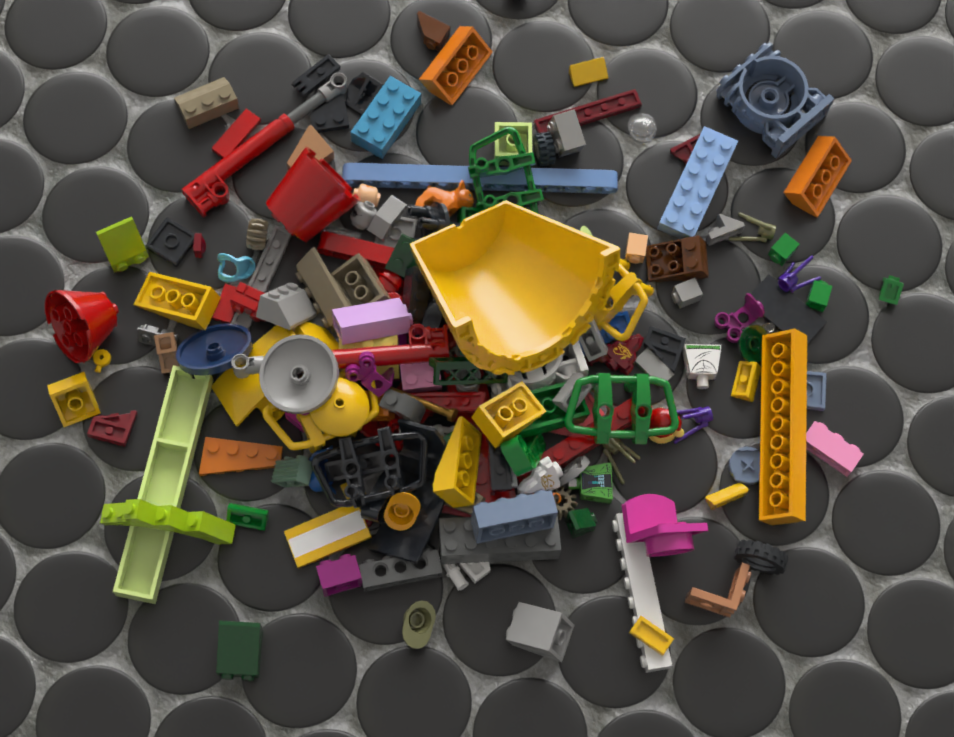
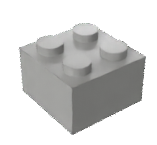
(566, 133)

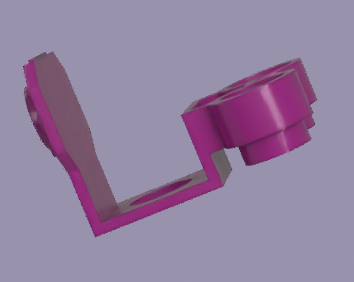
(752, 308)
(367, 373)

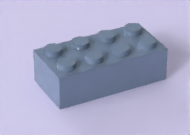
(513, 516)

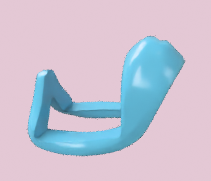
(244, 265)

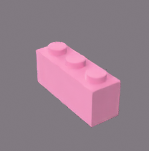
(832, 448)

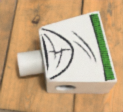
(701, 362)

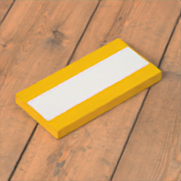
(327, 535)

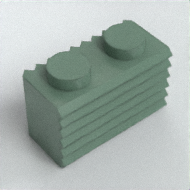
(292, 472)

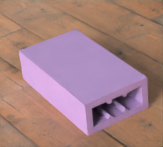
(371, 320)

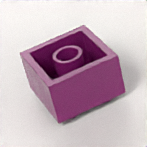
(339, 575)

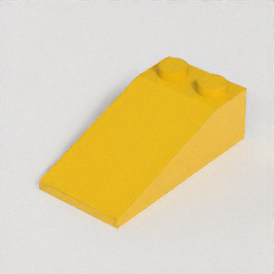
(178, 300)
(458, 467)

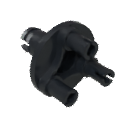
(432, 217)

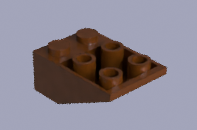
(677, 260)

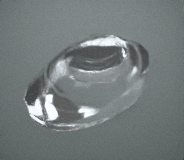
(642, 128)

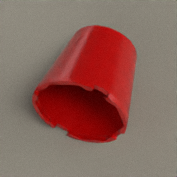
(310, 196)

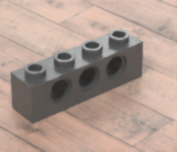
(392, 578)

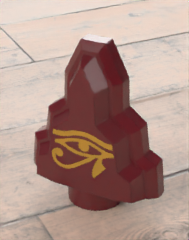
(623, 354)

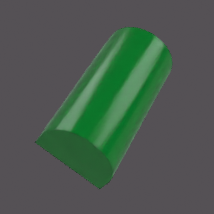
(247, 516)

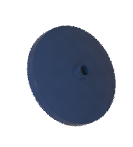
(213, 349)

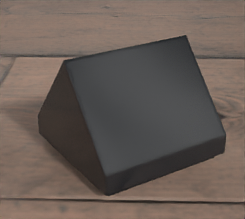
(440, 419)

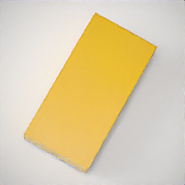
(651, 635)

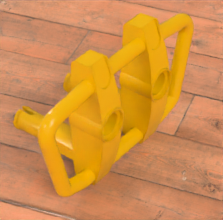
(620, 294)
(314, 435)

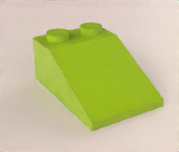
(122, 244)

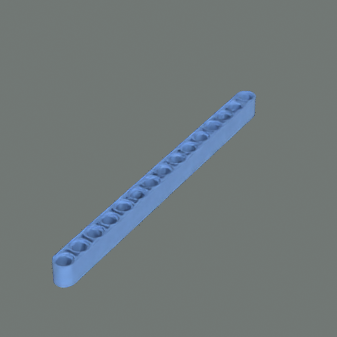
(450, 176)

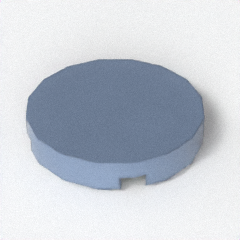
(745, 466)

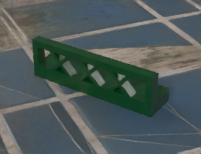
(459, 363)

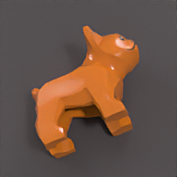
(453, 200)

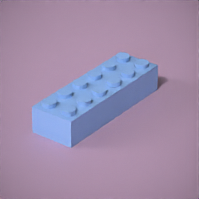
(697, 184)

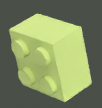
(505, 145)

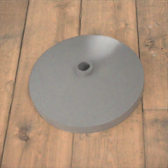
(287, 362)

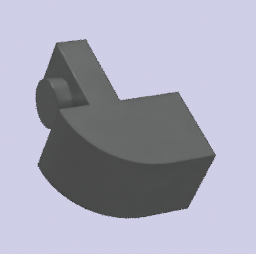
(403, 405)

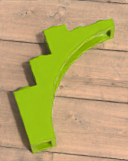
(168, 518)

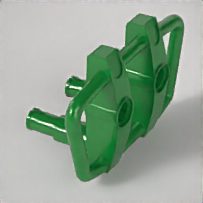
(483, 168)
(640, 389)

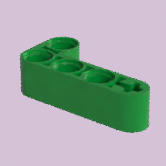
(522, 453)

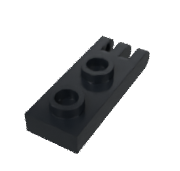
(316, 75)

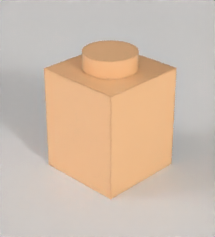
(636, 248)

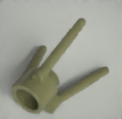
(765, 230)
(614, 446)

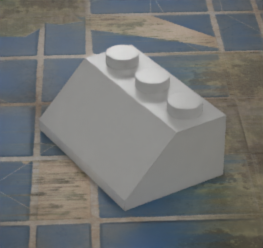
(286, 306)

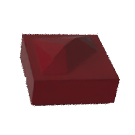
(199, 245)

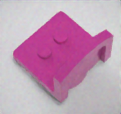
(654, 521)

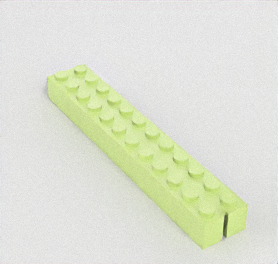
(164, 483)

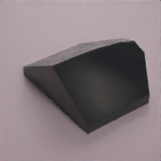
(362, 92)

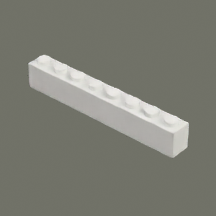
(642, 592)

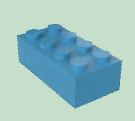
(386, 117)

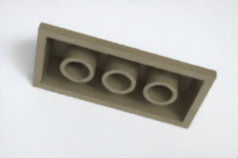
(320, 287)

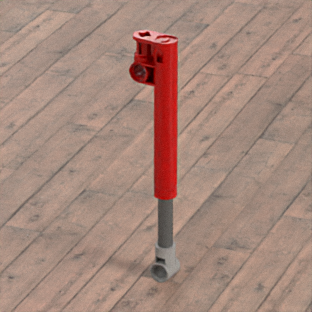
(204, 189)
(430, 344)

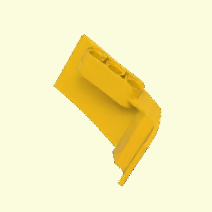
(244, 395)

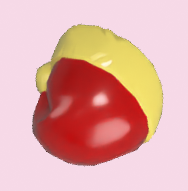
(661, 418)

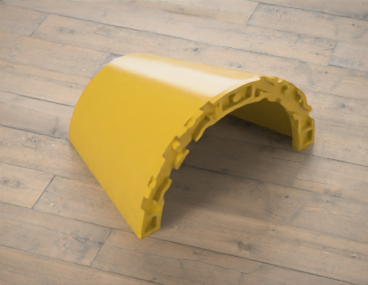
(516, 285)

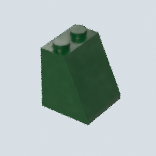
(239, 650)

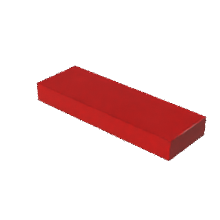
(236, 133)

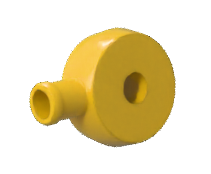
(101, 362)

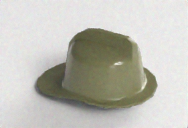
(418, 624)

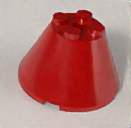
(80, 321)

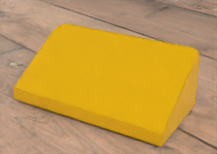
(588, 72)
(746, 380)
(726, 495)

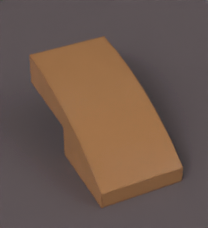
(166, 349)

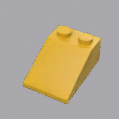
(508, 414)

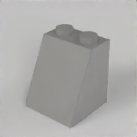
(540, 631)

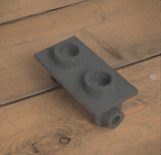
(146, 334)

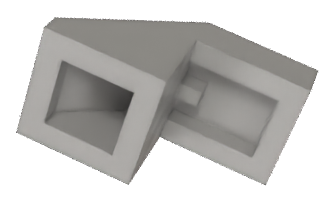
(385, 217)

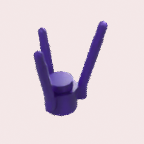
(789, 280)
(701, 416)

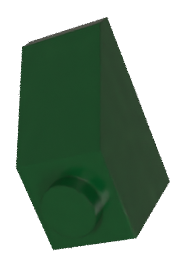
(580, 522)

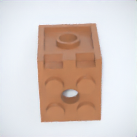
(717, 603)

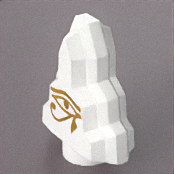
(543, 477)

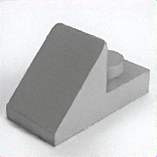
(727, 228)

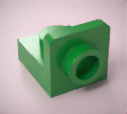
(891, 290)

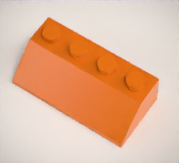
(456, 64)
(818, 175)

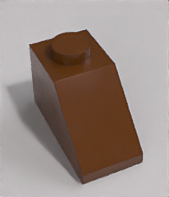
(432, 31)

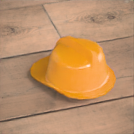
(402, 511)

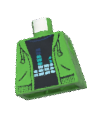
(594, 483)

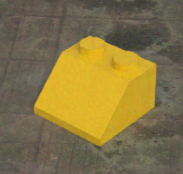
(73, 399)

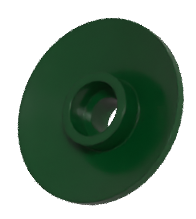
(751, 343)

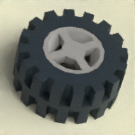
(544, 149)

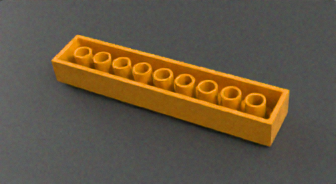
(783, 428)

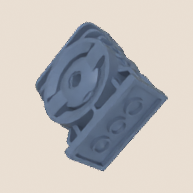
(766, 116)

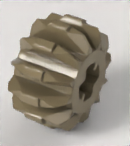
(257, 234)
(568, 501)

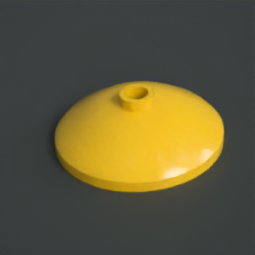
(343, 419)

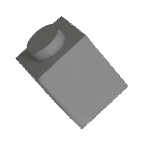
(686, 293)

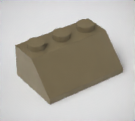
(207, 102)

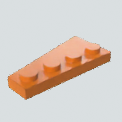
(232, 455)

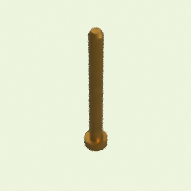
(450, 414)

